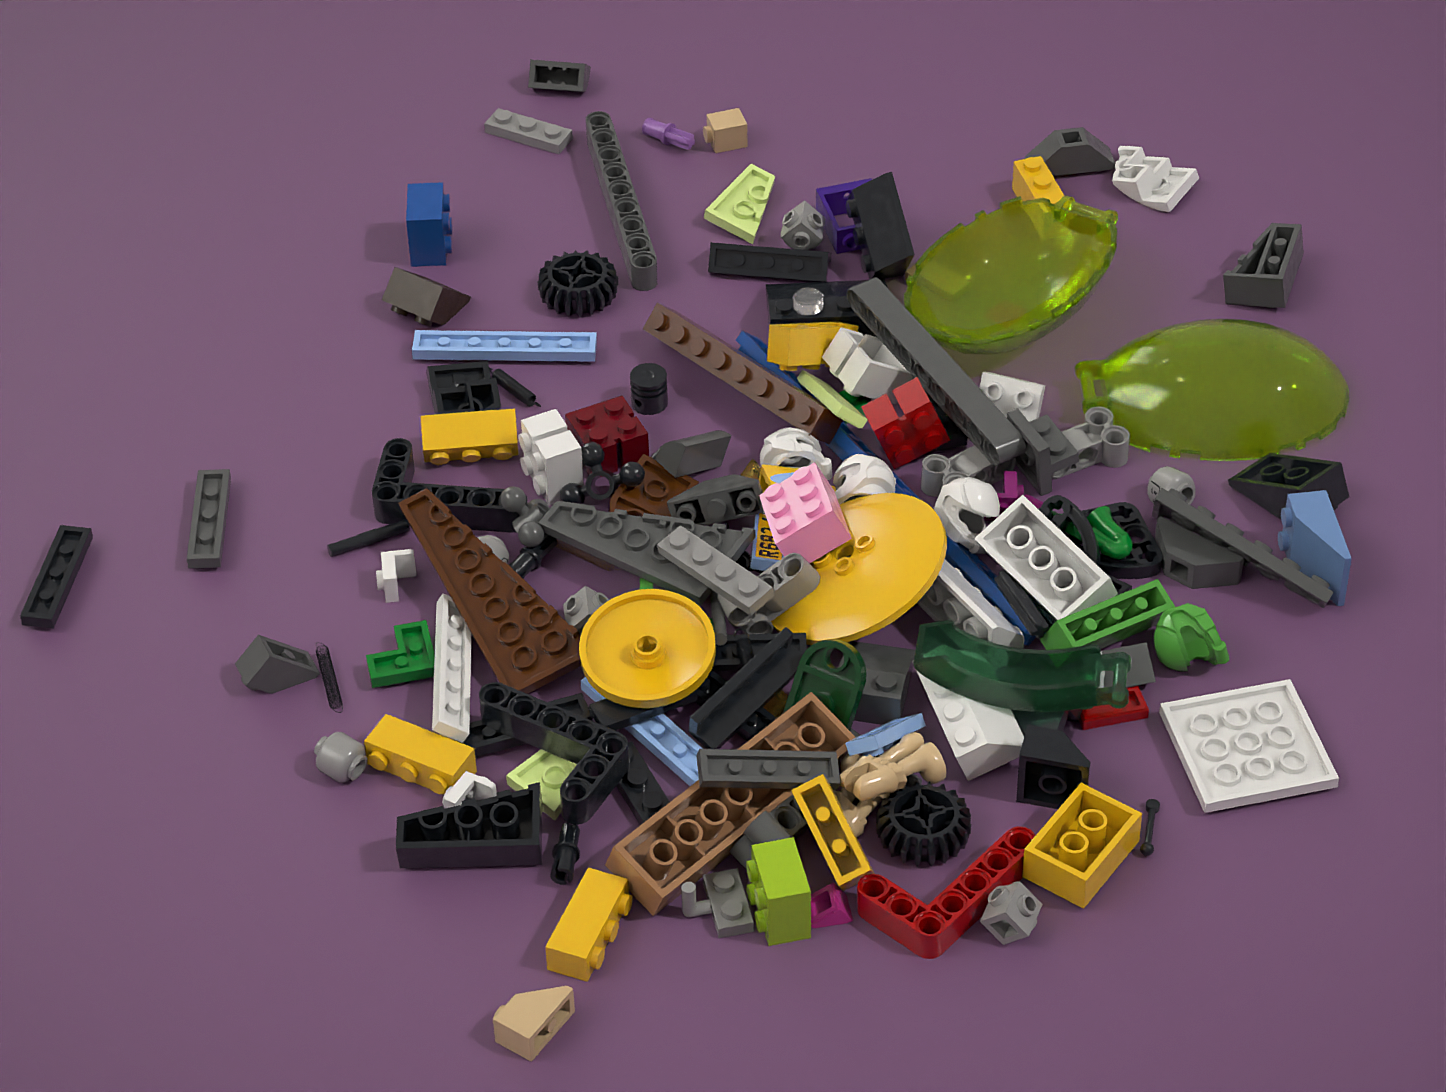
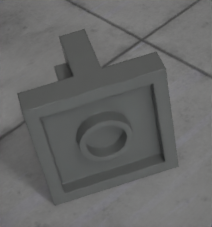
(1045, 450)

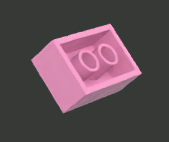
(805, 514)

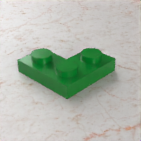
(409, 662)

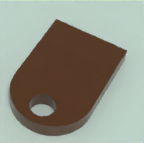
(652, 493)

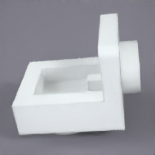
(395, 565)
(469, 787)

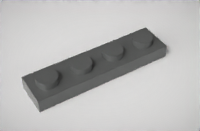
(209, 518)
(765, 768)

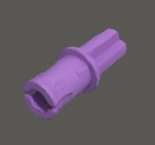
(668, 133)

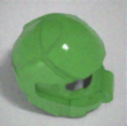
(1187, 635)

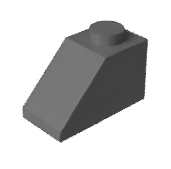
(274, 666)

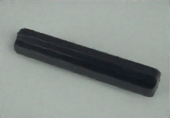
(1021, 604)

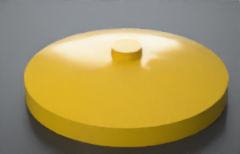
(647, 648)

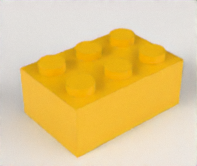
(1082, 845)

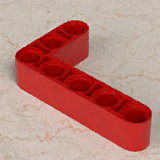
(936, 926)

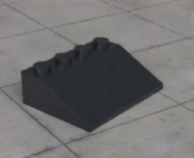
(835, 304)

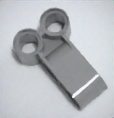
(1097, 442)
(940, 470)
(791, 581)

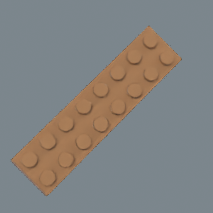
(706, 822)

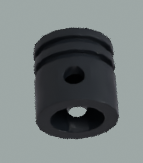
(649, 388)

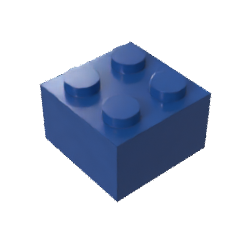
(428, 224)

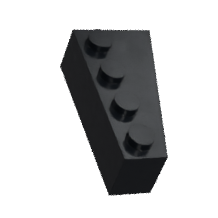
(474, 834)

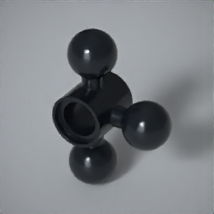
(630, 474)

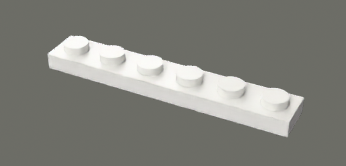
(451, 672)

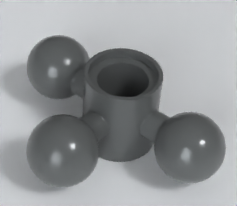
(526, 525)

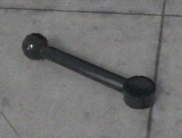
(1152, 807)

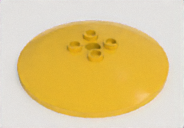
(892, 564)

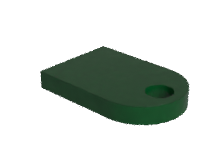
(834, 686)

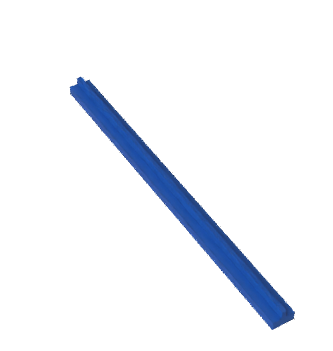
(848, 443)

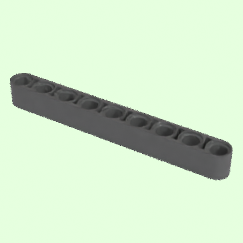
(621, 201)
(936, 372)

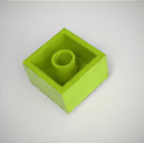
(779, 891)

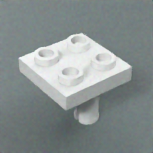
(1013, 393)

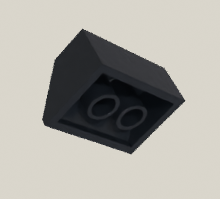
(880, 228)

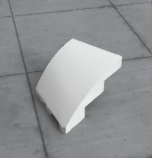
(1151, 179)

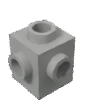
(803, 227)
(581, 606)
(1011, 912)

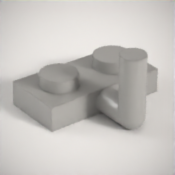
(724, 901)

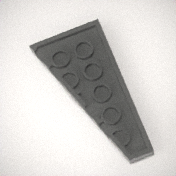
(1201, 521)
(633, 540)

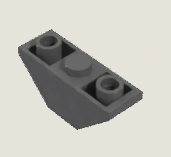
(1073, 152)
(718, 500)
(1195, 559)

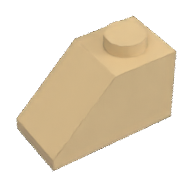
(532, 1019)

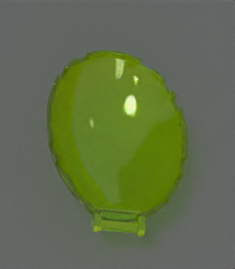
(1011, 274)
(1218, 389)

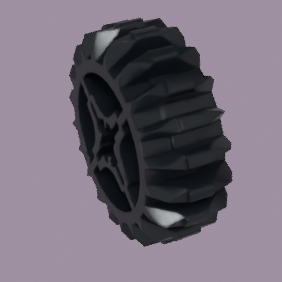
(577, 283)
(923, 823)

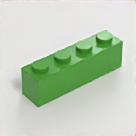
(1110, 619)

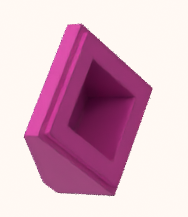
(829, 907)

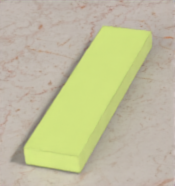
(832, 399)

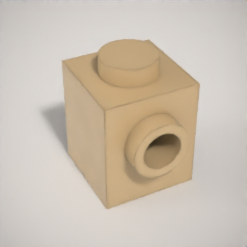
(726, 130)

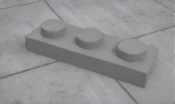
(528, 131)

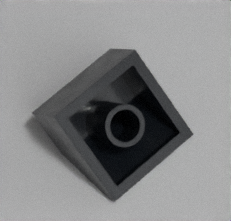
(1049, 767)

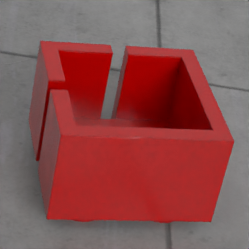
(908, 435)

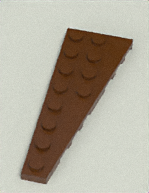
(511, 623)

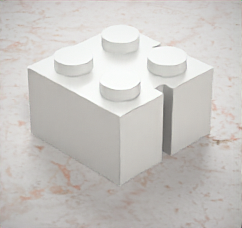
(865, 365)
(550, 454)

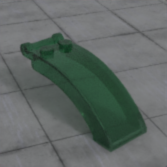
(1020, 676)

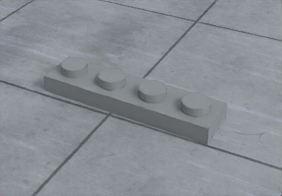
(715, 570)

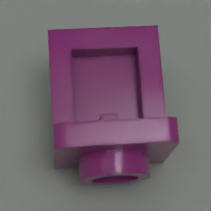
(1010, 493)

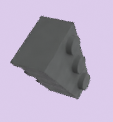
(1268, 270)

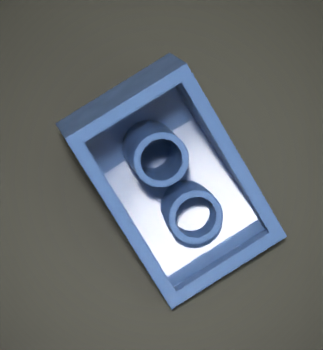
(1316, 540)

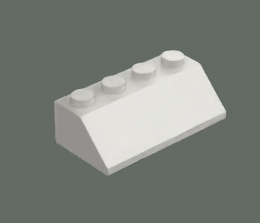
(1045, 560)
(957, 600)
(977, 732)

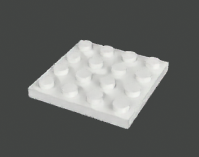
(1248, 746)

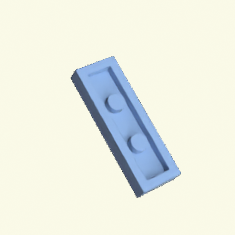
(884, 736)

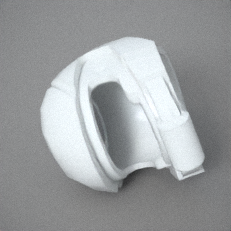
(794, 449)
(863, 476)
(963, 508)

